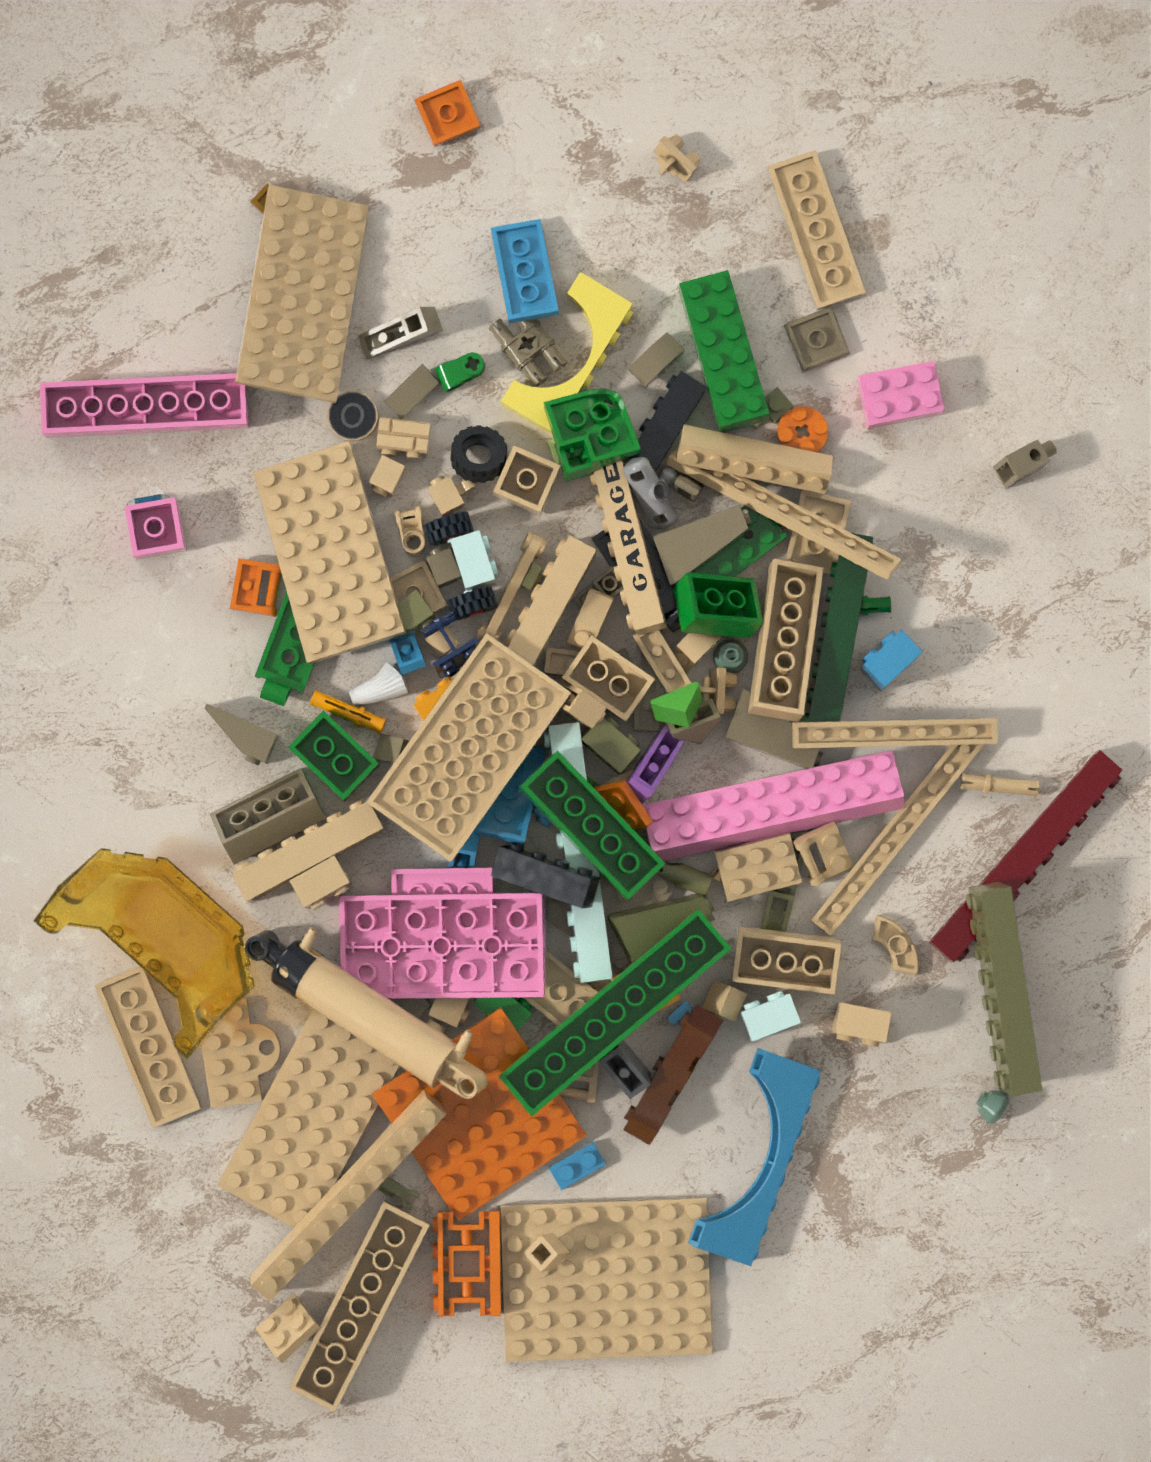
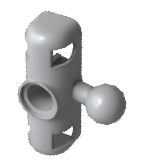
(653, 491)

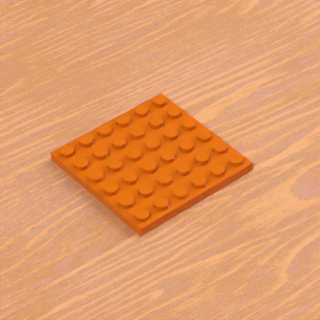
(488, 1138)

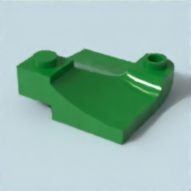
(590, 432)

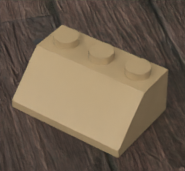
(608, 678)

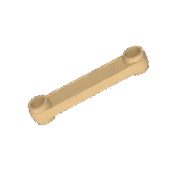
(532, 547)

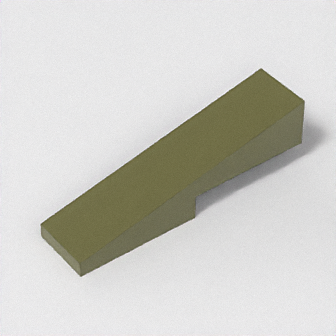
(780, 903)

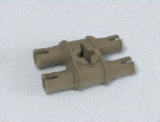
(523, 357)

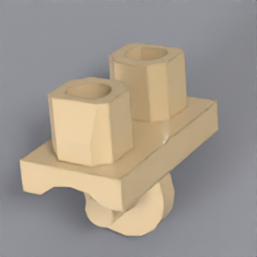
(674, 160)
(715, 686)

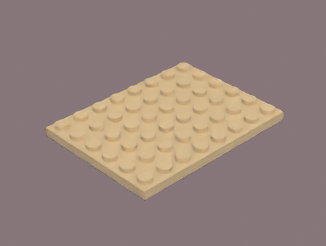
(620, 1290)

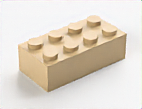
(786, 960)

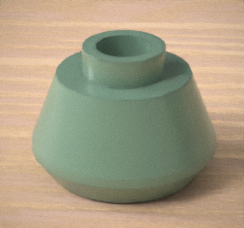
(722, 657)
(992, 1105)

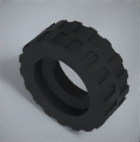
(478, 436)

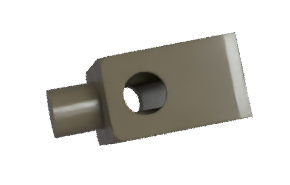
(1024, 462)

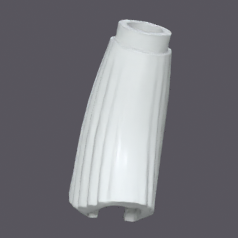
(383, 686)

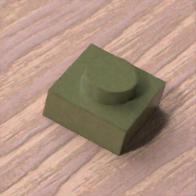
(532, 577)

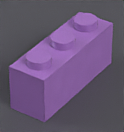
(654, 764)

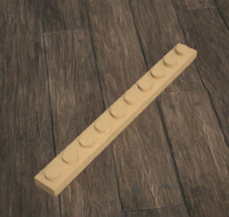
(794, 518)
(894, 836)

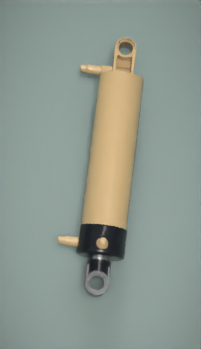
(367, 1013)

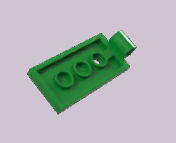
(746, 551)
(279, 674)

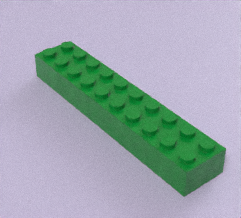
(615, 1012)

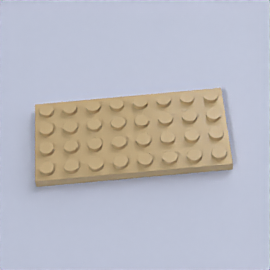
(302, 294)
(329, 552)
(468, 747)
(308, 1121)

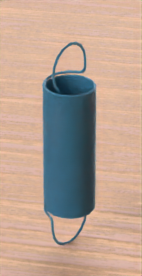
(148, 499)

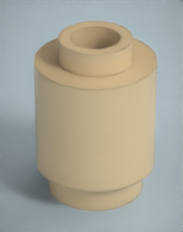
(439, 644)

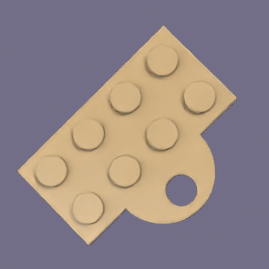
(235, 1059)

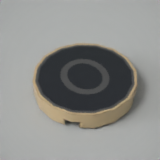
(353, 416)

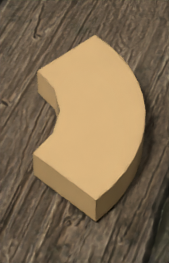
(898, 944)

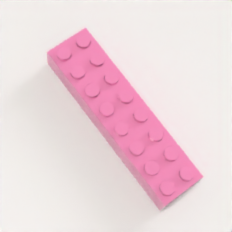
(143, 405)

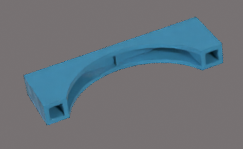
(739, 1228)

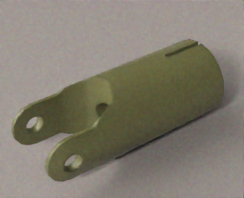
(686, 877)

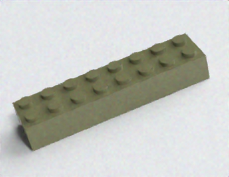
(1004, 988)

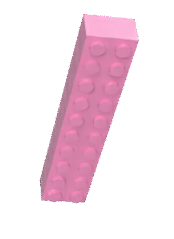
(774, 806)

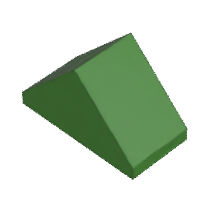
(678, 706)

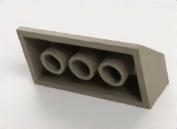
(267, 816)

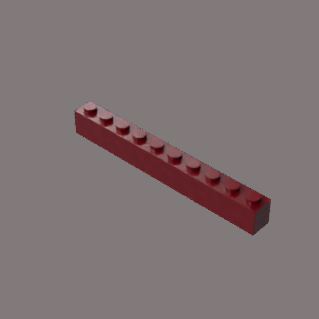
(1034, 846)

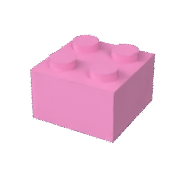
(155, 528)

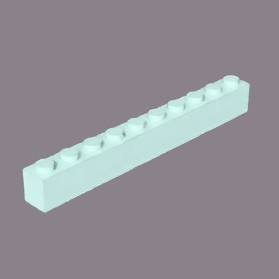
(587, 923)

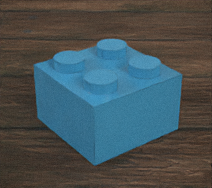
(891, 659)

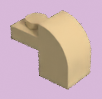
(693, 648)

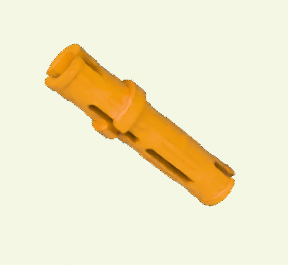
(347, 711)

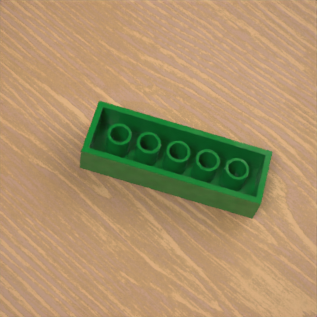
(723, 352)
(591, 825)

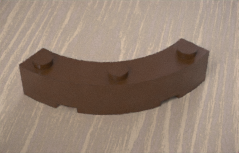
(672, 1074)

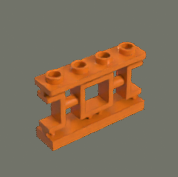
(487, 1263)

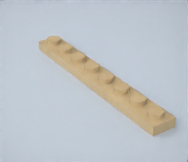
(894, 733)

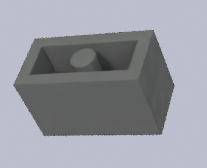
(626, 1069)

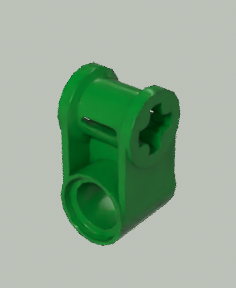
(455, 374)

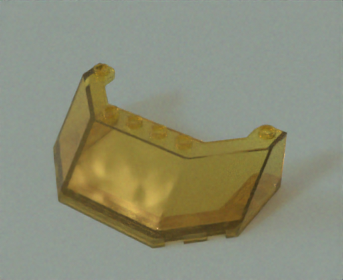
(165, 929)

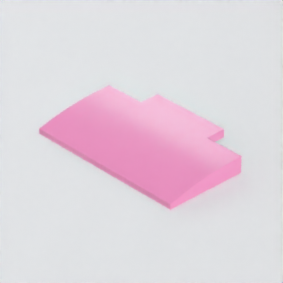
(445, 937)

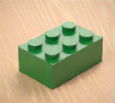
(718, 605)
(334, 756)

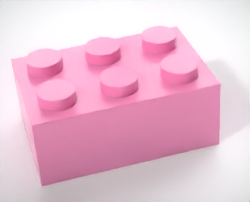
(900, 395)

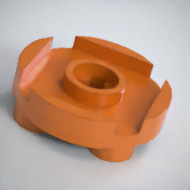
(800, 417)

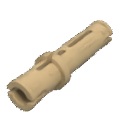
(998, 784)

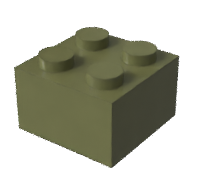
(611, 745)

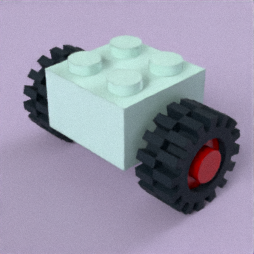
(473, 562)

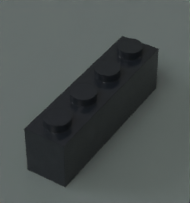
(668, 420)
(546, 876)

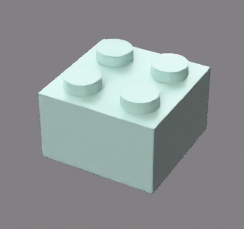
(769, 1016)

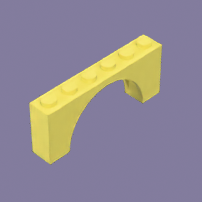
(605, 315)

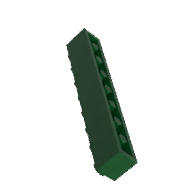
(838, 640)

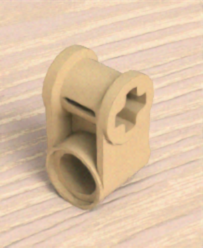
(411, 526)

